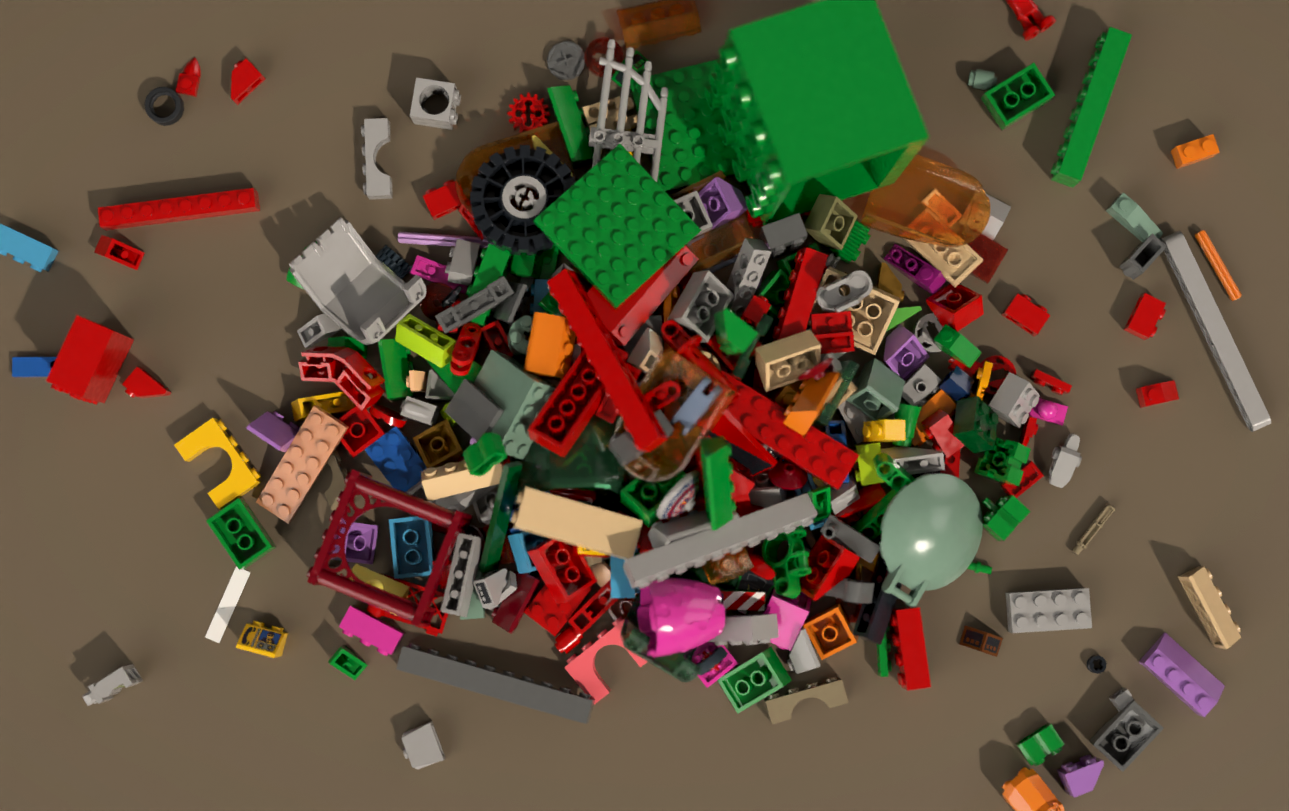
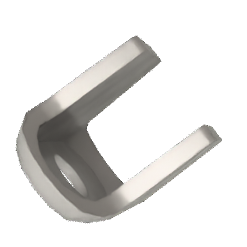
(830, 298)

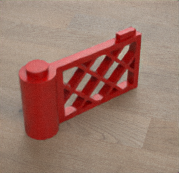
(377, 612)

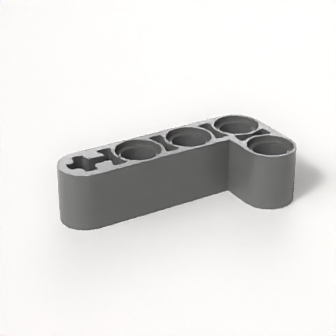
(853, 590)

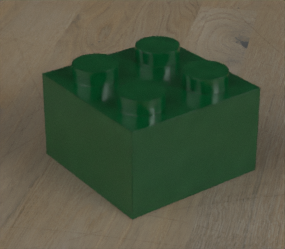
(975, 424)

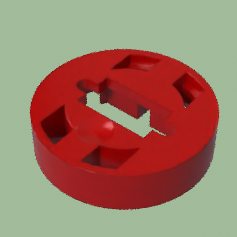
(1007, 365)

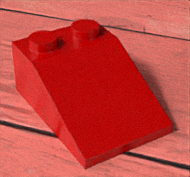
(829, 566)

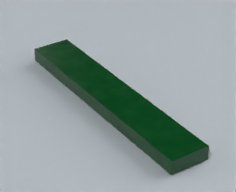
(500, 516)

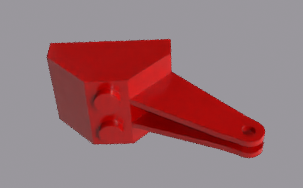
(742, 481)

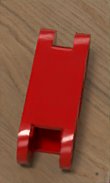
(465, 349)

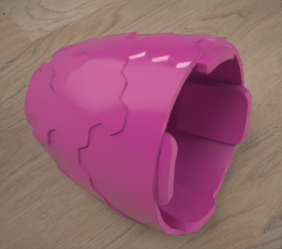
(679, 615)

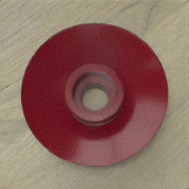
(817, 371)
(787, 475)

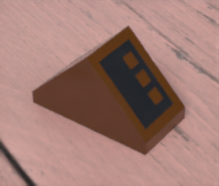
(980, 641)

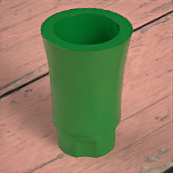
(910, 415)

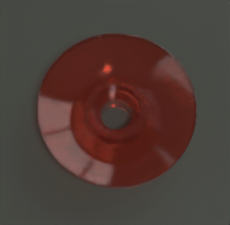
(435, 291)

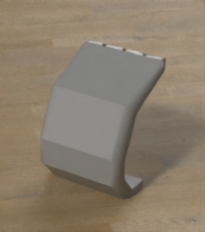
(354, 284)

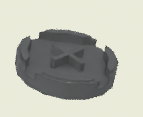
(566, 60)

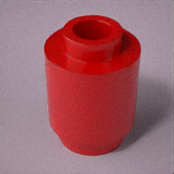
(568, 640)

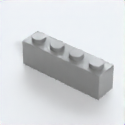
(461, 574)

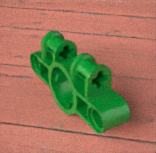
(792, 566)

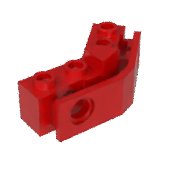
(346, 370)

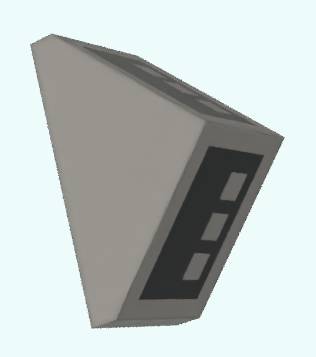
(490, 587)

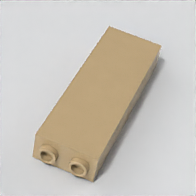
(576, 523)

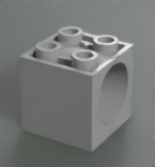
(422, 91)

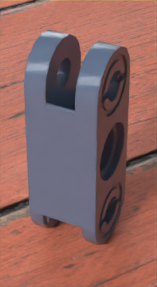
(696, 406)

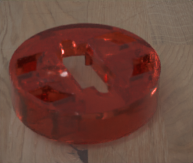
(601, 49)

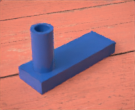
(32, 366)

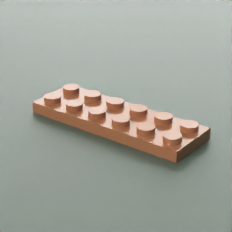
(302, 464)

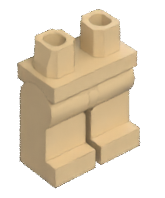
(591, 115)

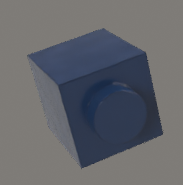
(957, 384)

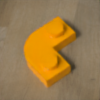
(983, 375)

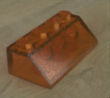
(658, 22)

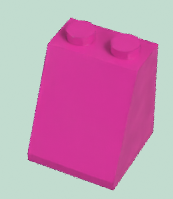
(790, 617)

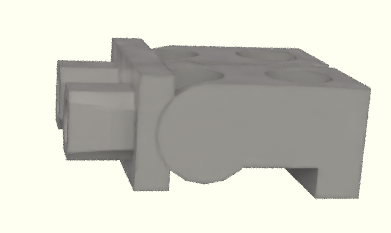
(112, 684)

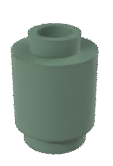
(982, 79)

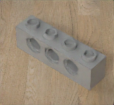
(747, 274)

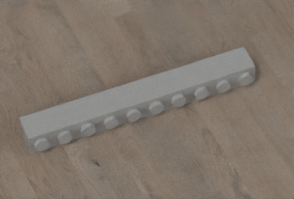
(714, 544)

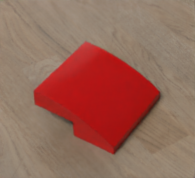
(833, 331)

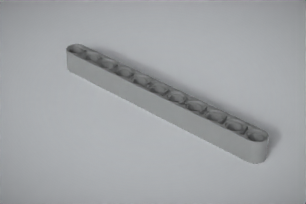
(1215, 331)

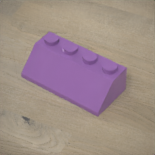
(1183, 675)

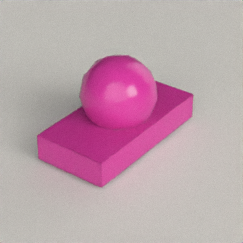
(1049, 412)

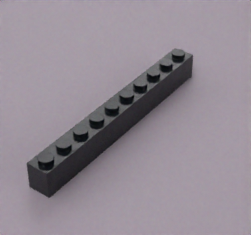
(876, 615)

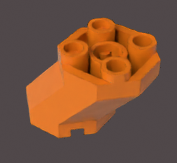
(1030, 793)

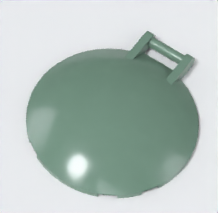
(929, 535)

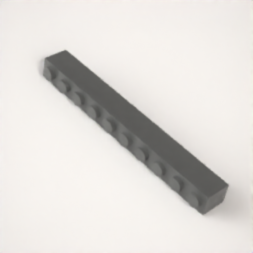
(496, 684)

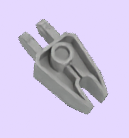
(1064, 461)

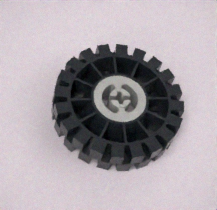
(498, 184)

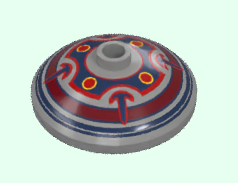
(681, 497)

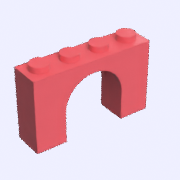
(583, 666)

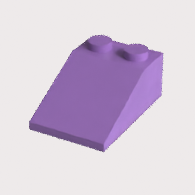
(274, 430)

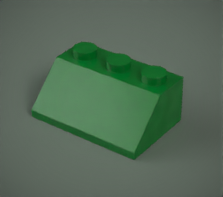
(395, 369)

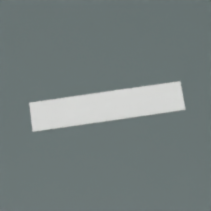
(227, 605)

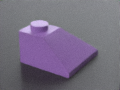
(722, 202)
(904, 352)
(359, 543)

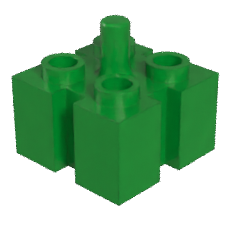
(1003, 462)
(1004, 516)

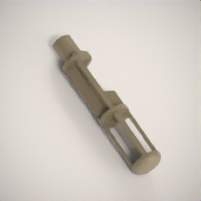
(1094, 528)

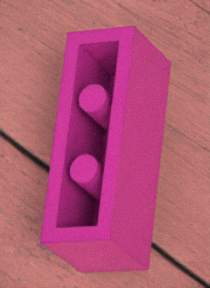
(371, 630)

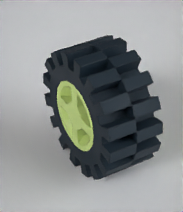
(393, 262)

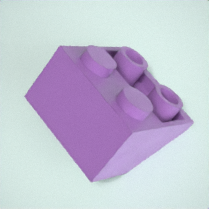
(1080, 776)

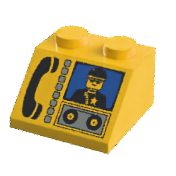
(262, 639)

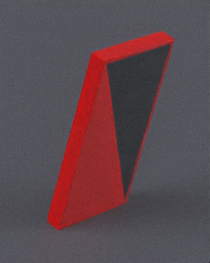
(743, 445)

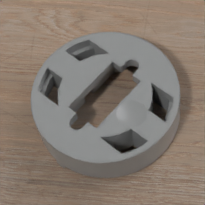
(924, 334)

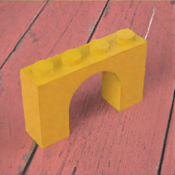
(242, 476)

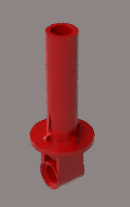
(688, 348)

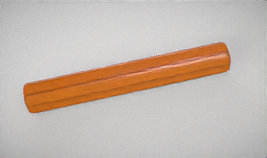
(1218, 265)

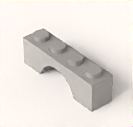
(376, 135)

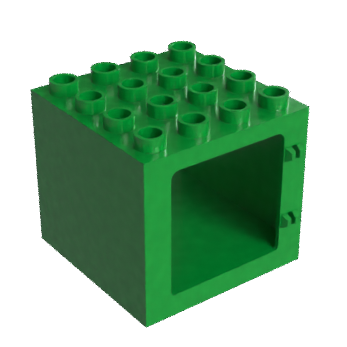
(814, 106)

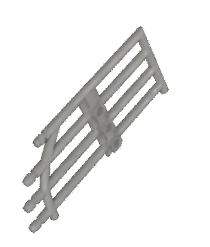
(637, 141)

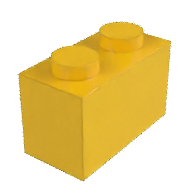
(884, 430)

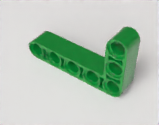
(887, 473)

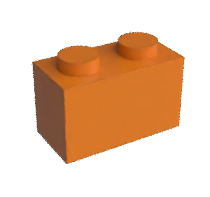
(1195, 151)

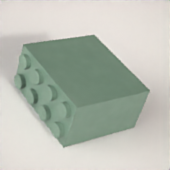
(518, 394)

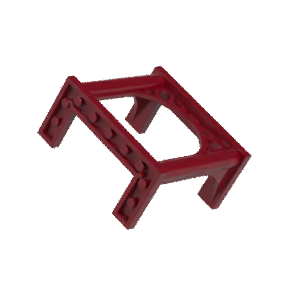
(326, 575)

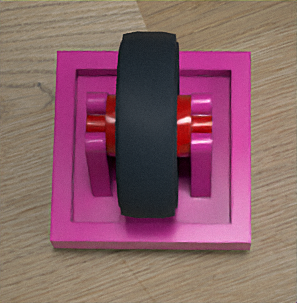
(714, 662)

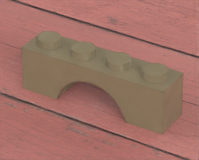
(338, 480)
(781, 706)

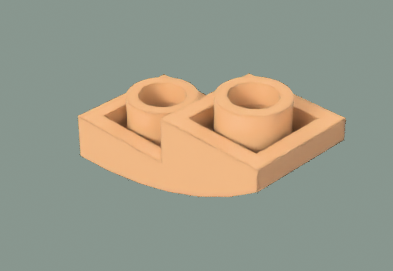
(417, 381)

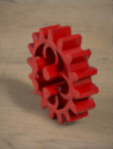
(537, 105)

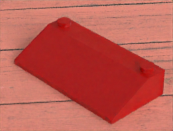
(636, 309)

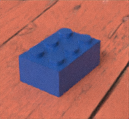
(397, 459)

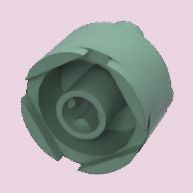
(517, 335)

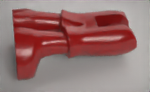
(1025, 8)

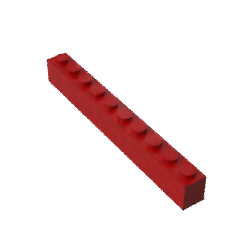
(607, 361)

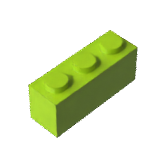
(425, 340)

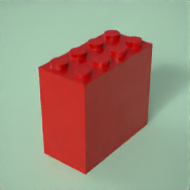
(89, 361)

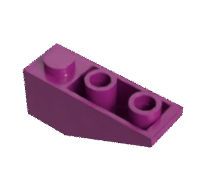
(915, 269)

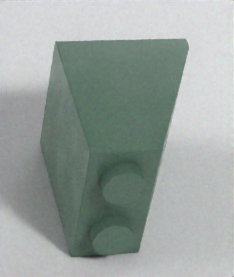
(877, 391)

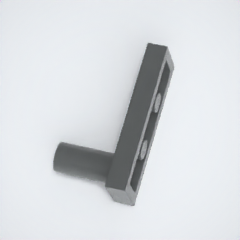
(850, 538)

